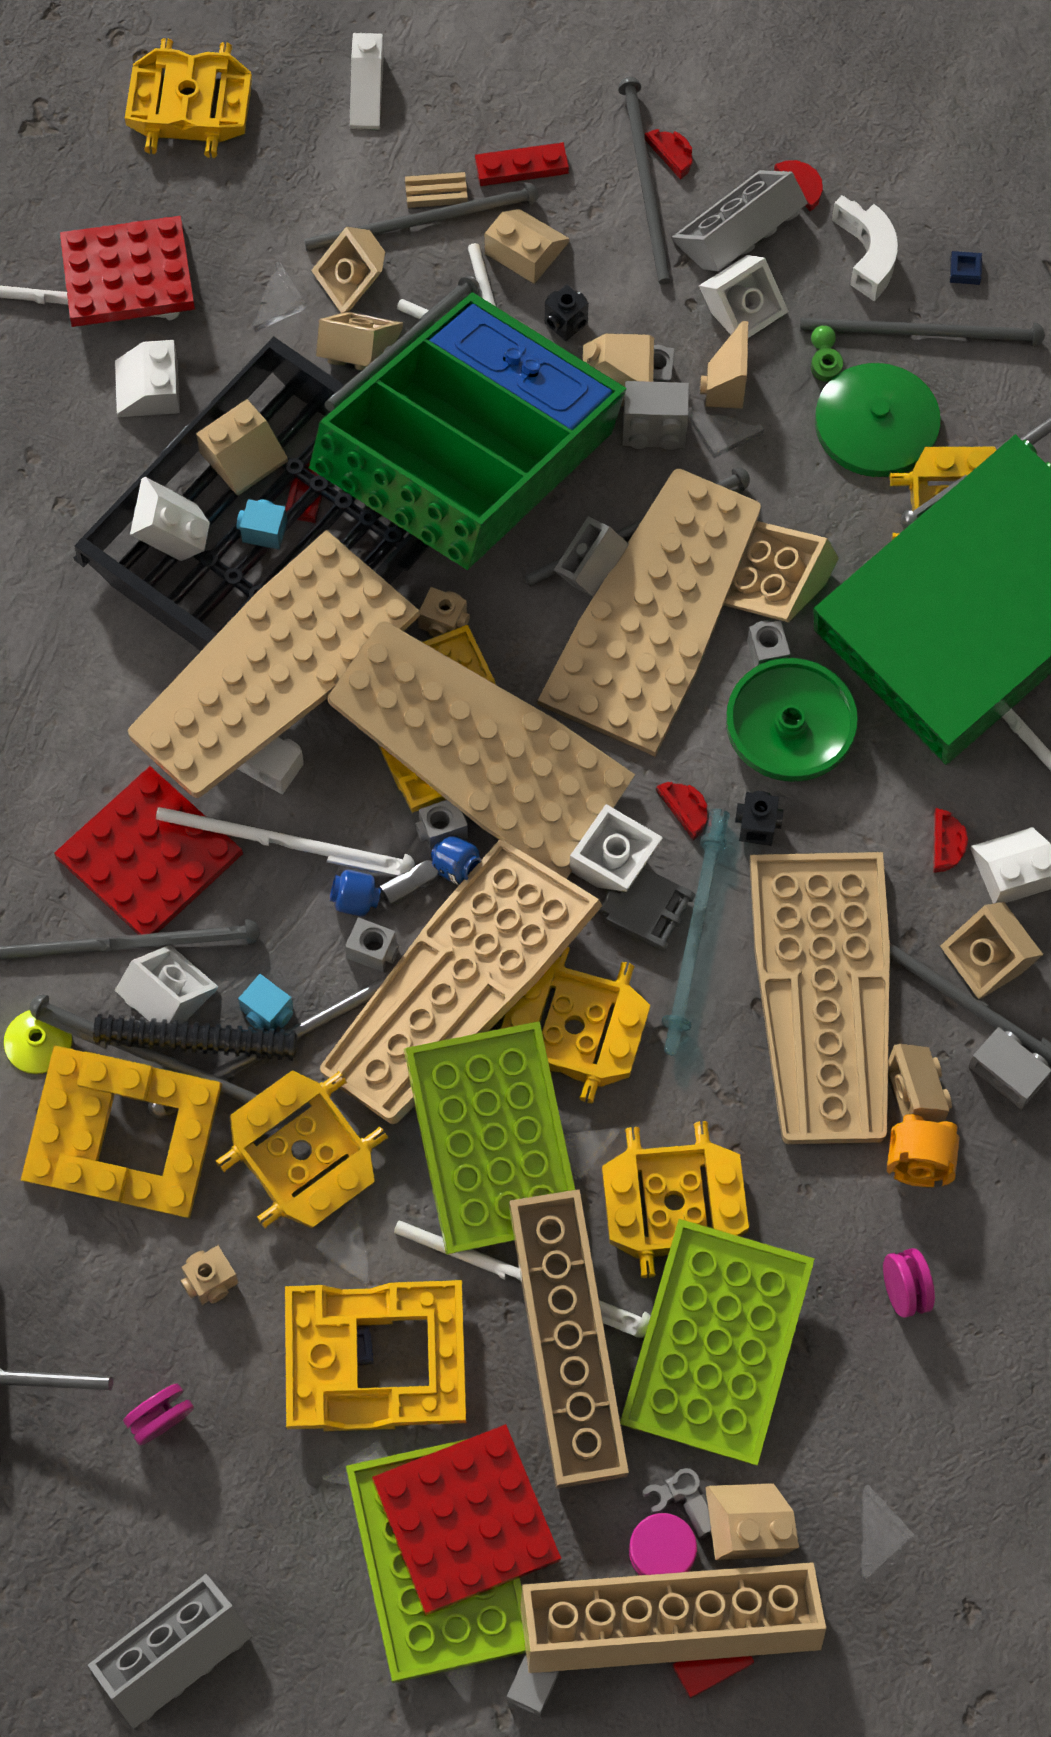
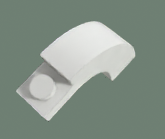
(879, 238)

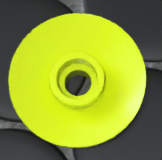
(30, 1055)

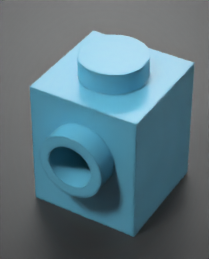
(262, 523)
(266, 1004)

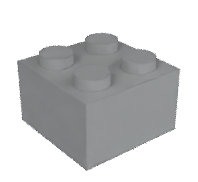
(655, 414)

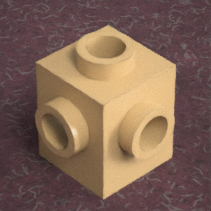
(442, 612)
(208, 1276)

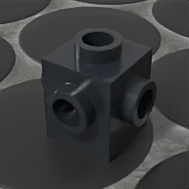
(566, 312)
(759, 817)

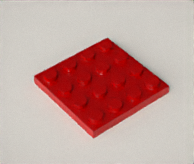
(126, 271)
(142, 864)
(466, 1519)

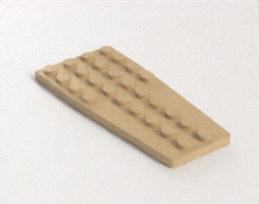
(654, 614)
(268, 665)
(479, 746)
(460, 972)
(824, 991)

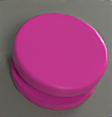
(908, 1282)
(156, 1415)
(662, 1545)

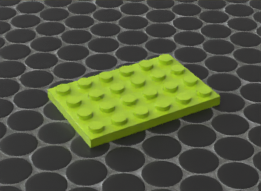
(487, 1129)
(717, 1342)
(445, 1640)

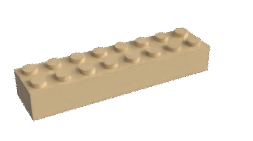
(568, 1339)
(672, 1617)

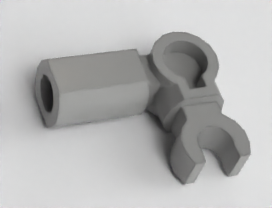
(683, 1486)

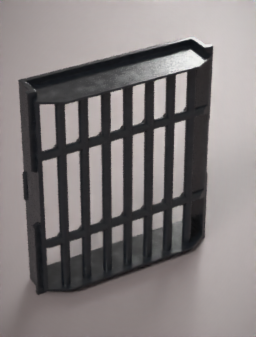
(314, 388)

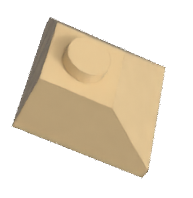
(350, 267)
(622, 357)
(727, 372)

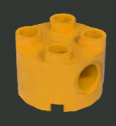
(923, 1151)

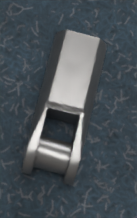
(409, 883)

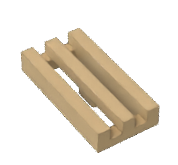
(435, 186)

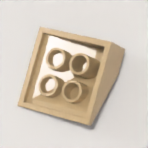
(781, 572)

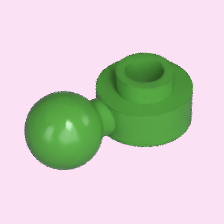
(823, 339)

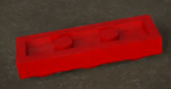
(521, 164)

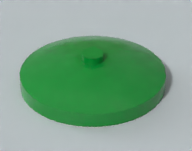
(876, 419)
(791, 719)

